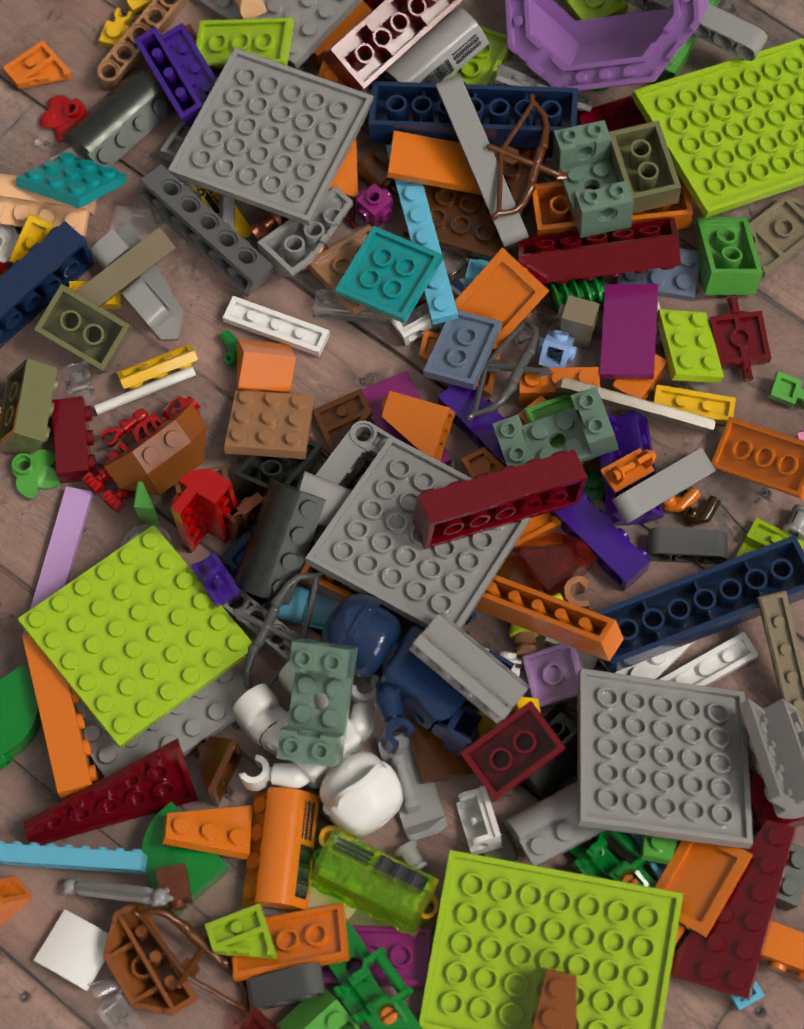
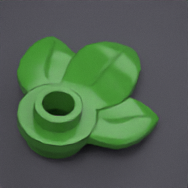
(38, 475)

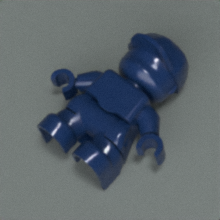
(405, 678)

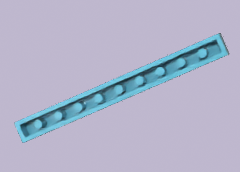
(73, 858)

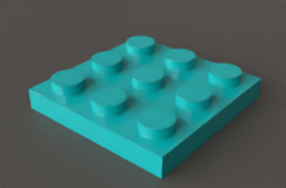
(71, 180)
(389, 274)

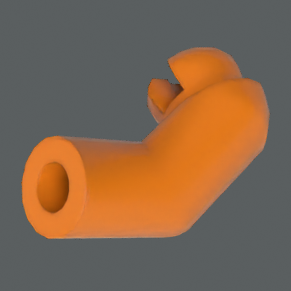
(679, 504)

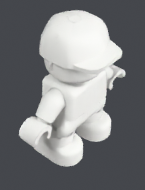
(357, 793)

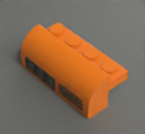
(281, 849)

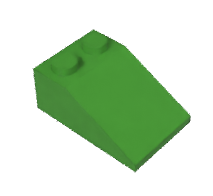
(727, 256)

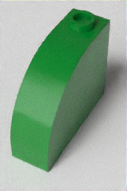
(18, 714)
(202, 867)

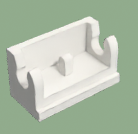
(415, 325)
(479, 821)

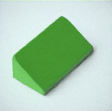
(144, 507)

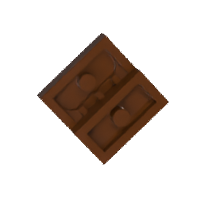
(434, 761)

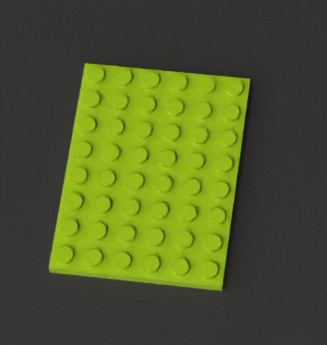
(734, 127)
(514, 920)

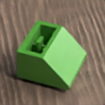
(318, 1013)

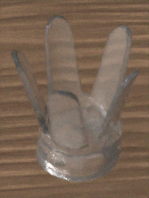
(110, 984)

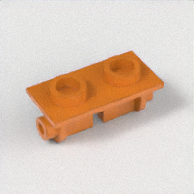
(629, 469)

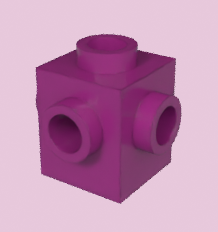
(374, 205)

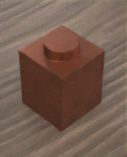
(177, 881)

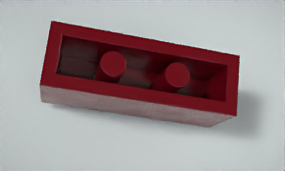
(73, 439)

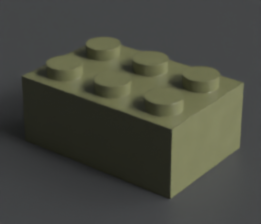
(644, 161)
(84, 328)
(27, 407)

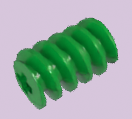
(587, 290)

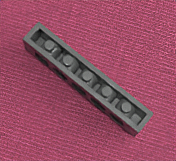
(204, 230)

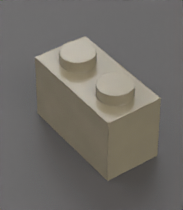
(579, 320)

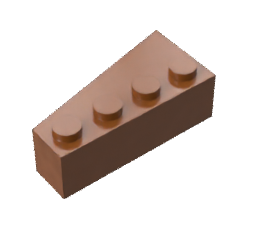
(557, 1002)

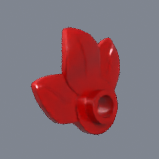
(60, 116)

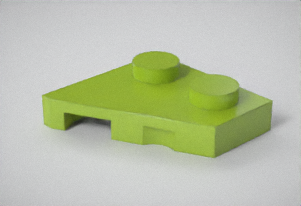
(242, 934)

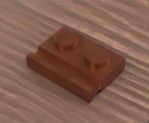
(244, 516)

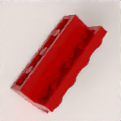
(203, 507)

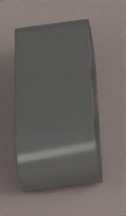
(687, 545)
(285, 986)

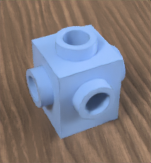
(556, 349)

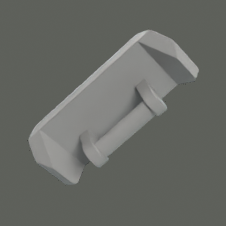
(421, 808)

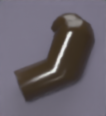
(702, 515)

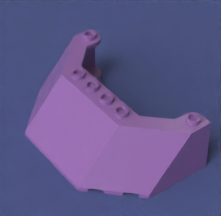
(602, 49)

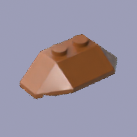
(162, 454)
(143, 967)

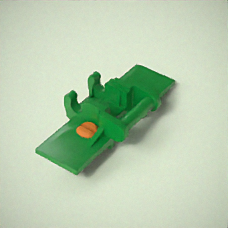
(601, 863)
(364, 996)

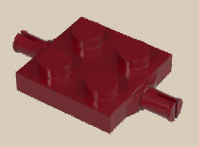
(740, 339)

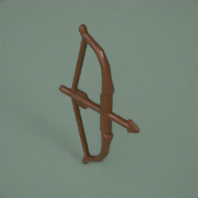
(512, 156)
(190, 967)

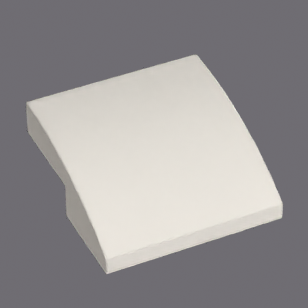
(74, 950)

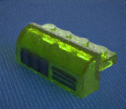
(373, 882)

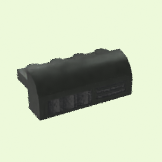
(119, 119)
(278, 540)

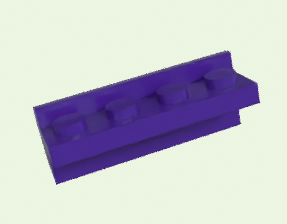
(178, 69)
(631, 434)

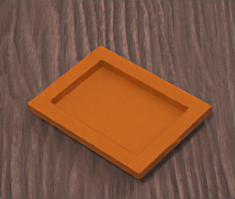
(502, 293)
(706, 879)

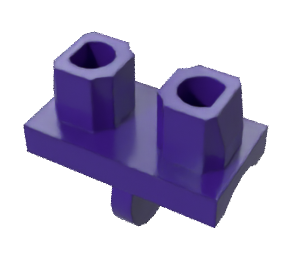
(215, 580)

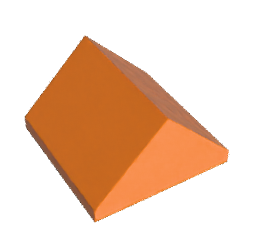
(264, 366)

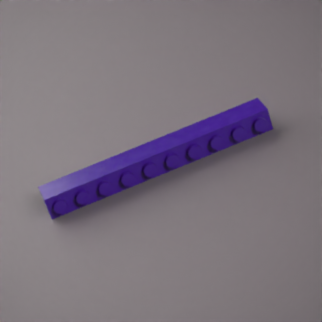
(610, 545)

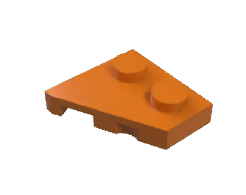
(37, 67)

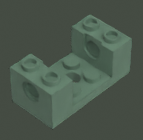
(585, 158)
(583, 427)
(312, 732)

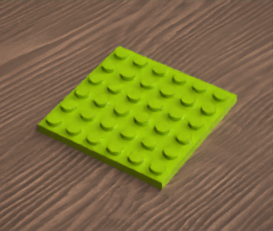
(136, 636)

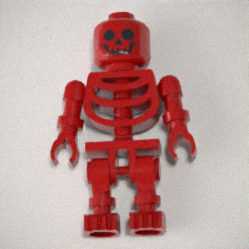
(141, 422)

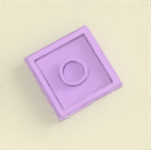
(553, 674)

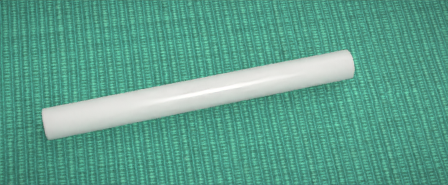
(144, 390)

